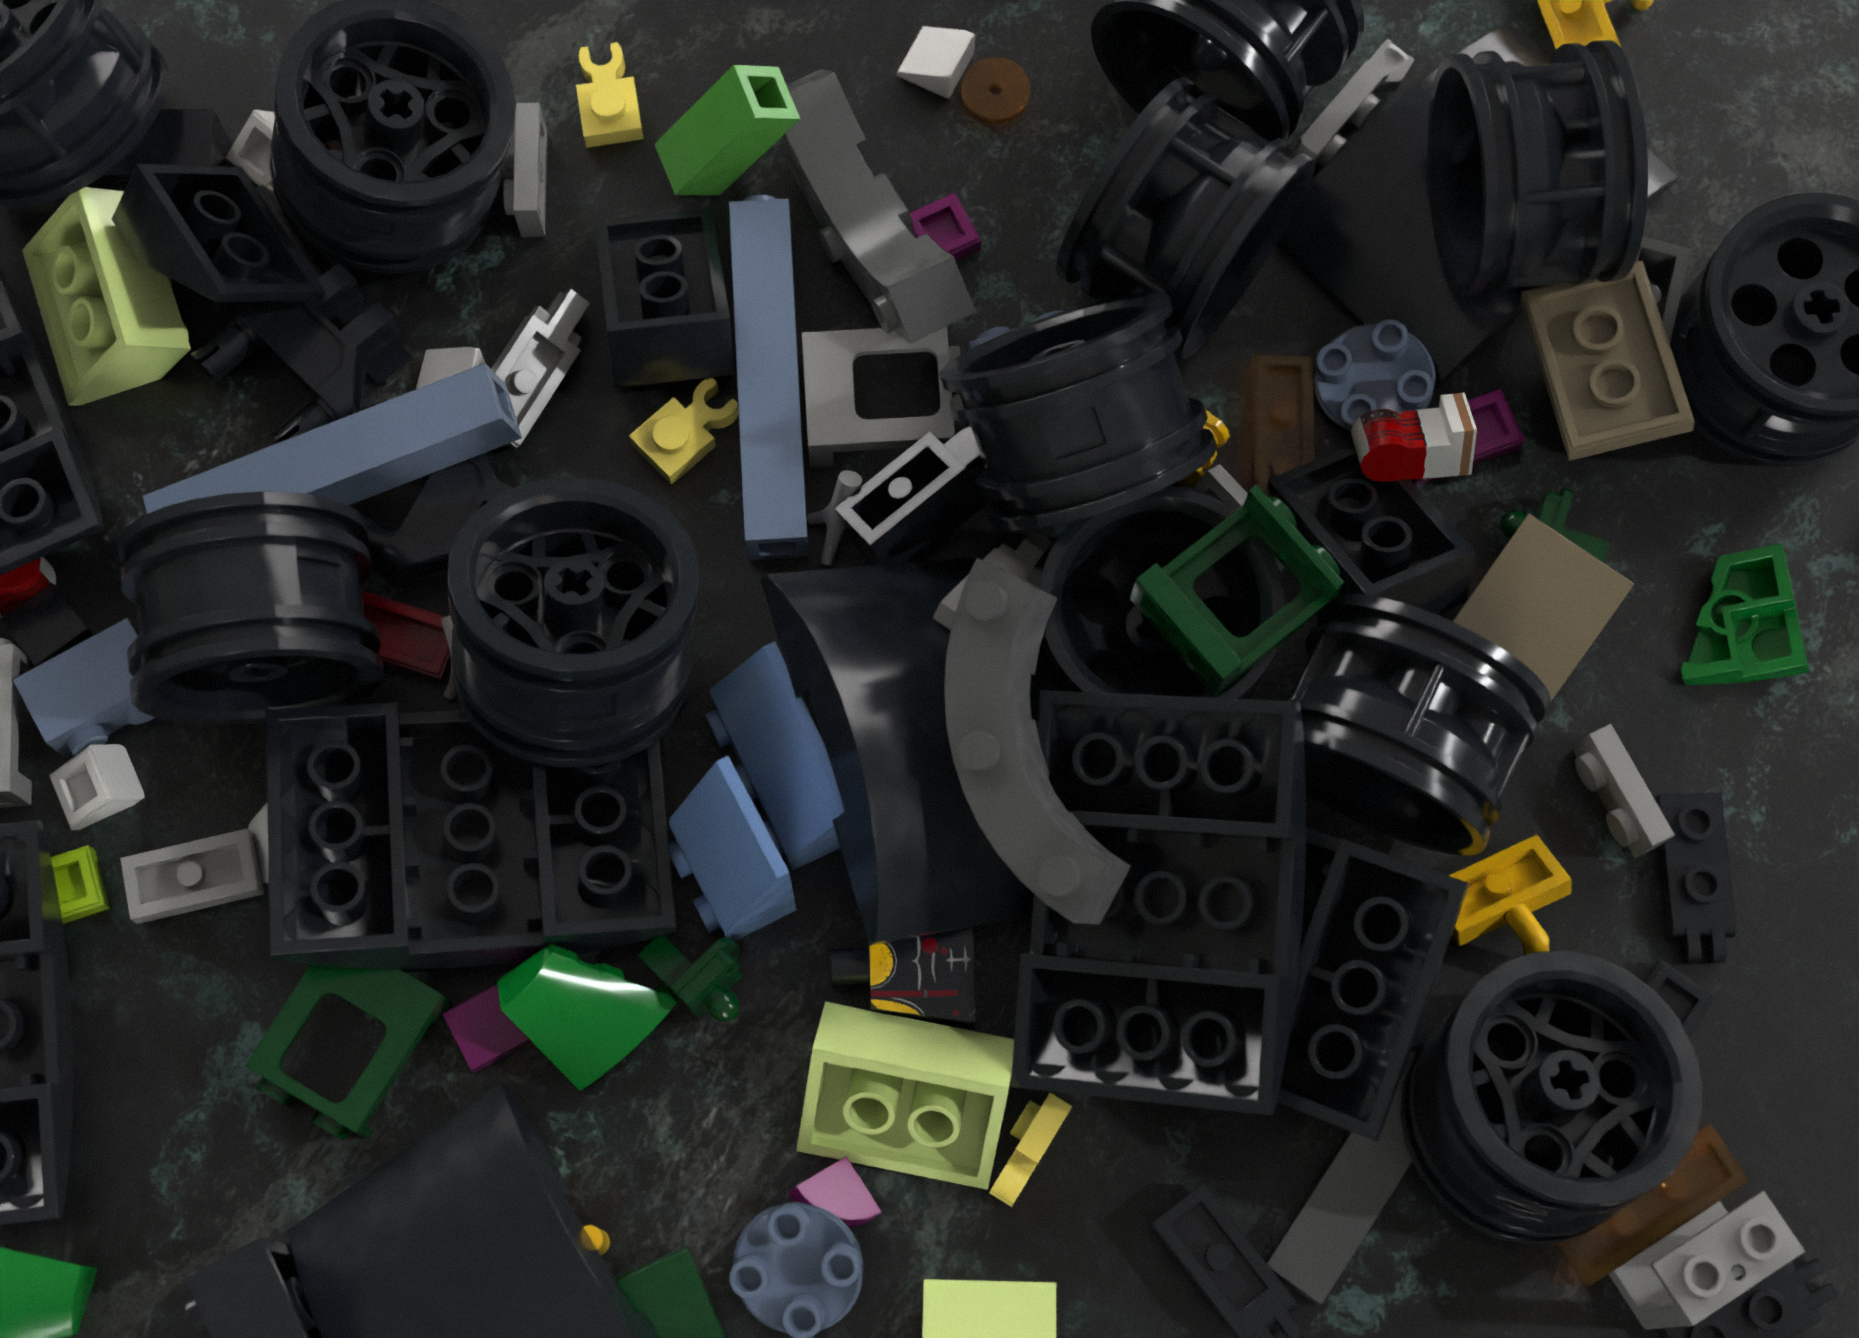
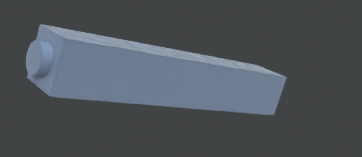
(768, 379)
(371, 447)

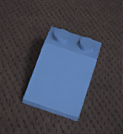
(730, 856)

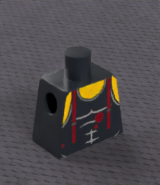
(915, 977)

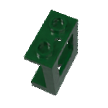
(1190, 626)
(386, 994)

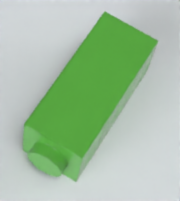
(727, 130)

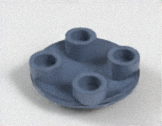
(1373, 370)
(797, 1268)

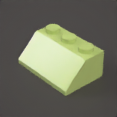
(102, 309)
(906, 1095)

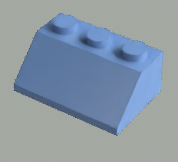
(778, 756)

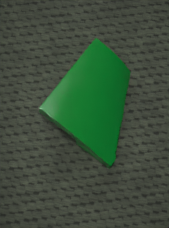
(1748, 623)
(580, 1011)
(42, 1295)

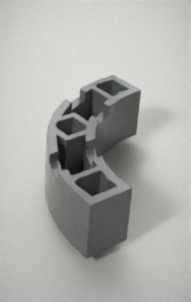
(863, 219)
(1000, 753)

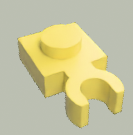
(608, 101)
(678, 436)
(1035, 1131)

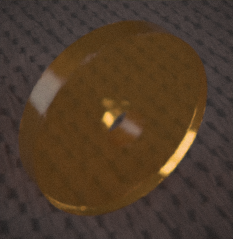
(995, 107)

